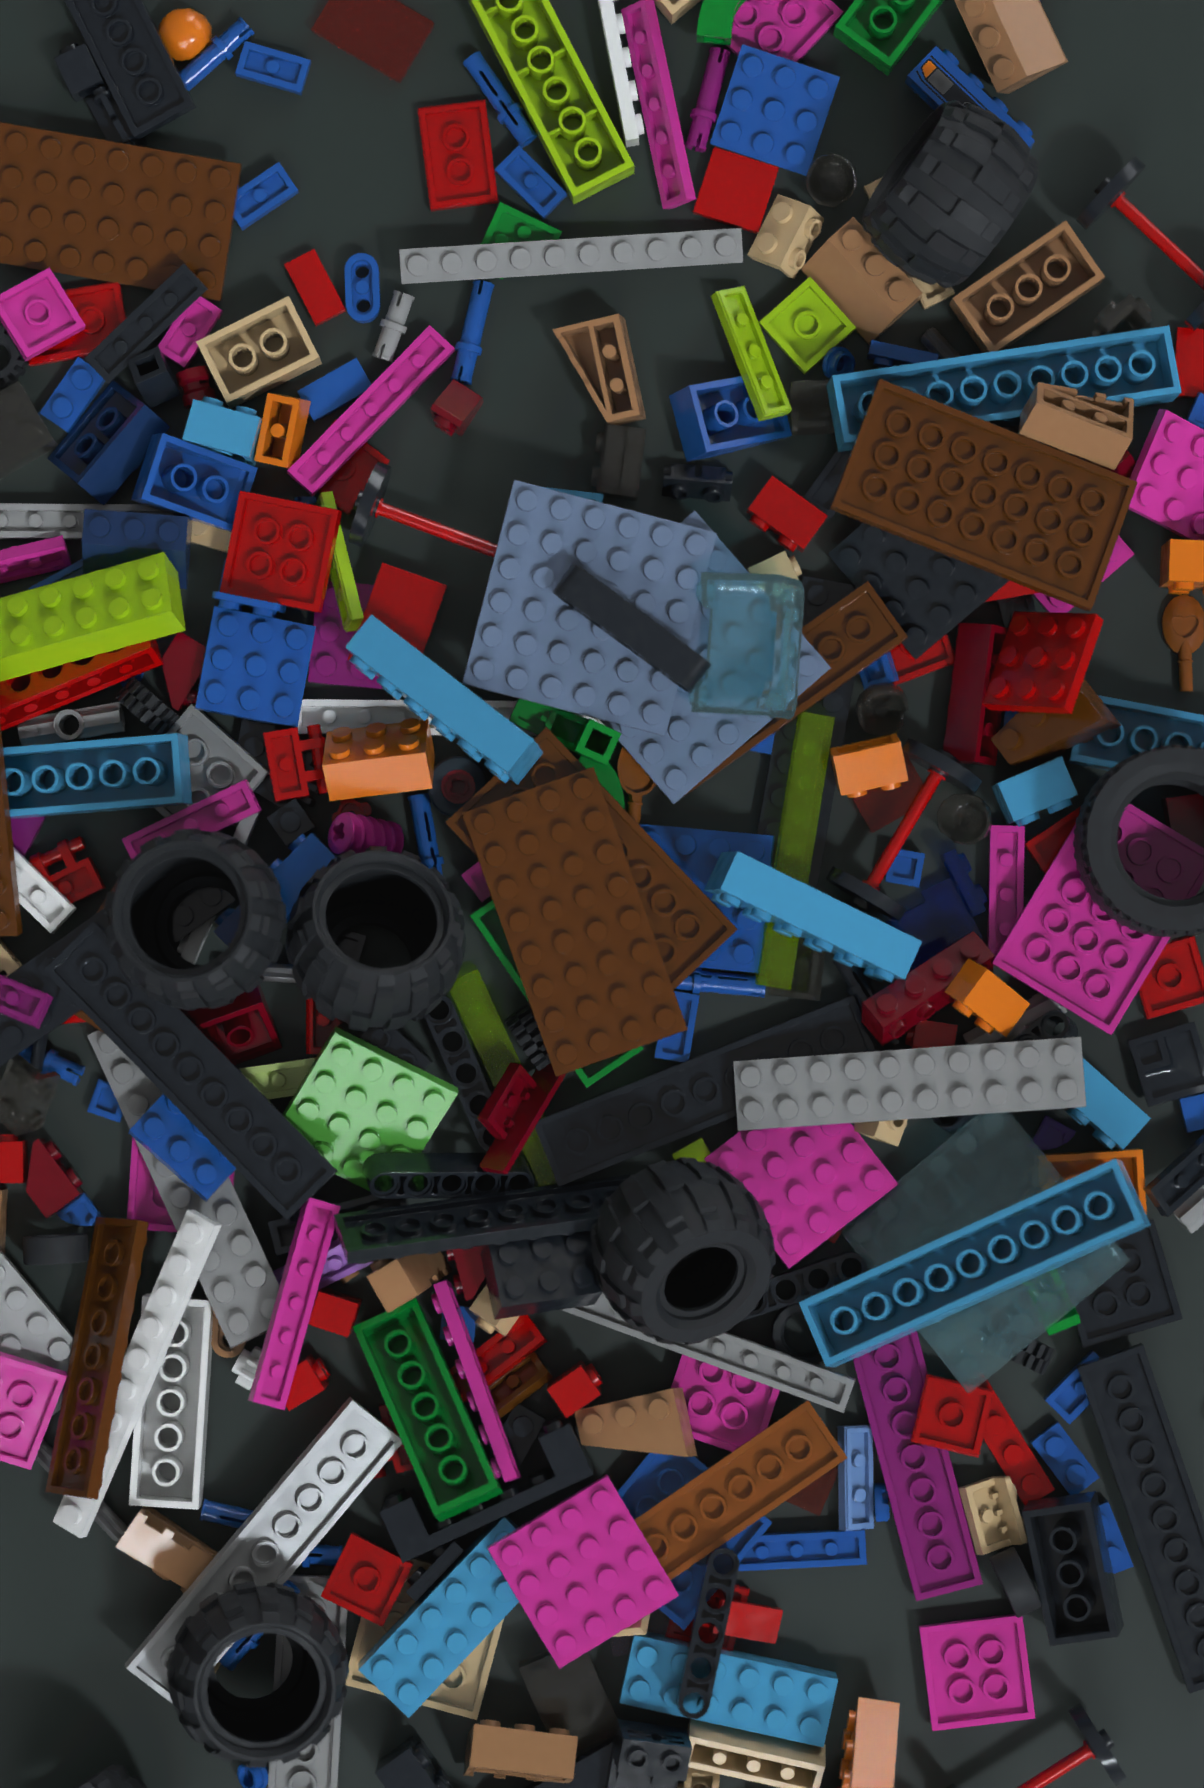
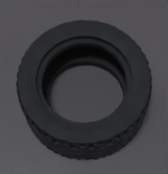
(1098, 850)

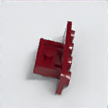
(514, 1113)

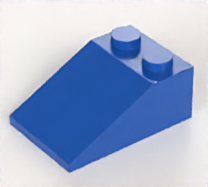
(720, 419)
(192, 481)

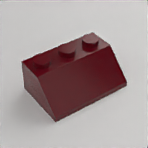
(239, 1028)

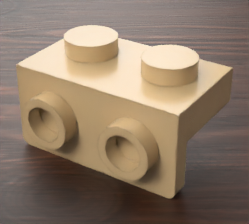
(786, 235)
(993, 1514)

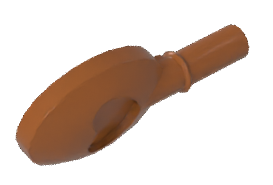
(1183, 634)
(633, 782)

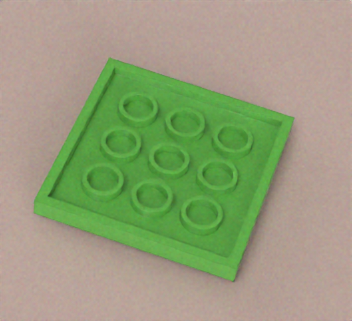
(366, 1104)

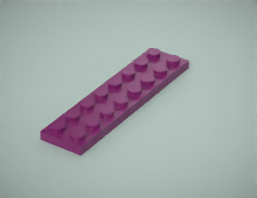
(916, 1475)

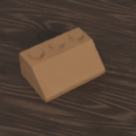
(1012, 40)
(861, 281)

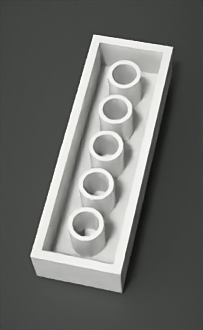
(174, 1418)

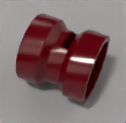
(195, 384)

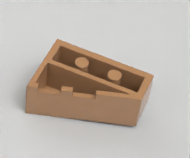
(606, 364)
(1078, 423)
(405, 1278)
(640, 1423)
(166, 1548)
(520, 1752)

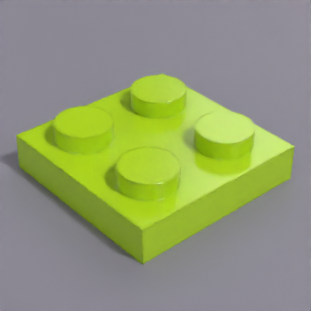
(807, 325)

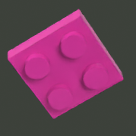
(38, 314)

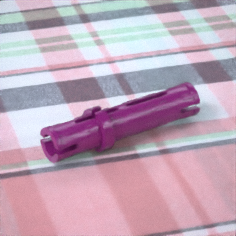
(704, 113)

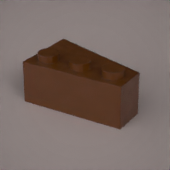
(1039, 737)

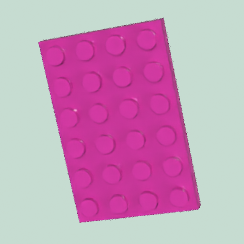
(1077, 951)

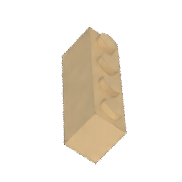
(755, 1756)

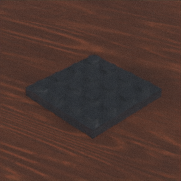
(918, 585)

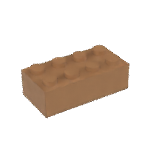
(1027, 290)

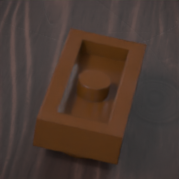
(519, 1383)

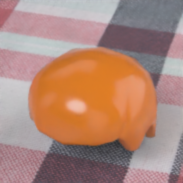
(185, 33)

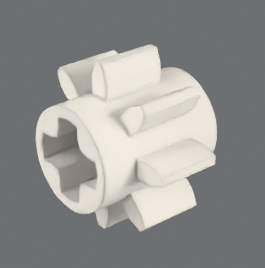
(246, 1367)

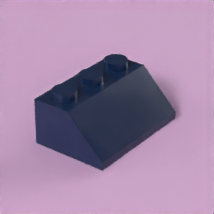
(107, 442)
(121, 537)

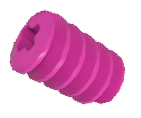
(359, 832)

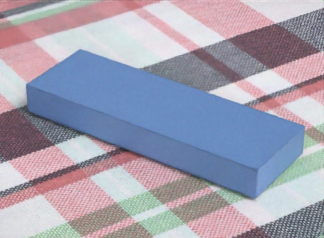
(856, 1478)

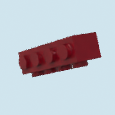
(968, 721)
(922, 991)

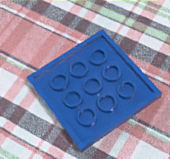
(696, 855)
(650, 1484)

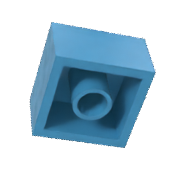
(223, 429)
(1035, 790)

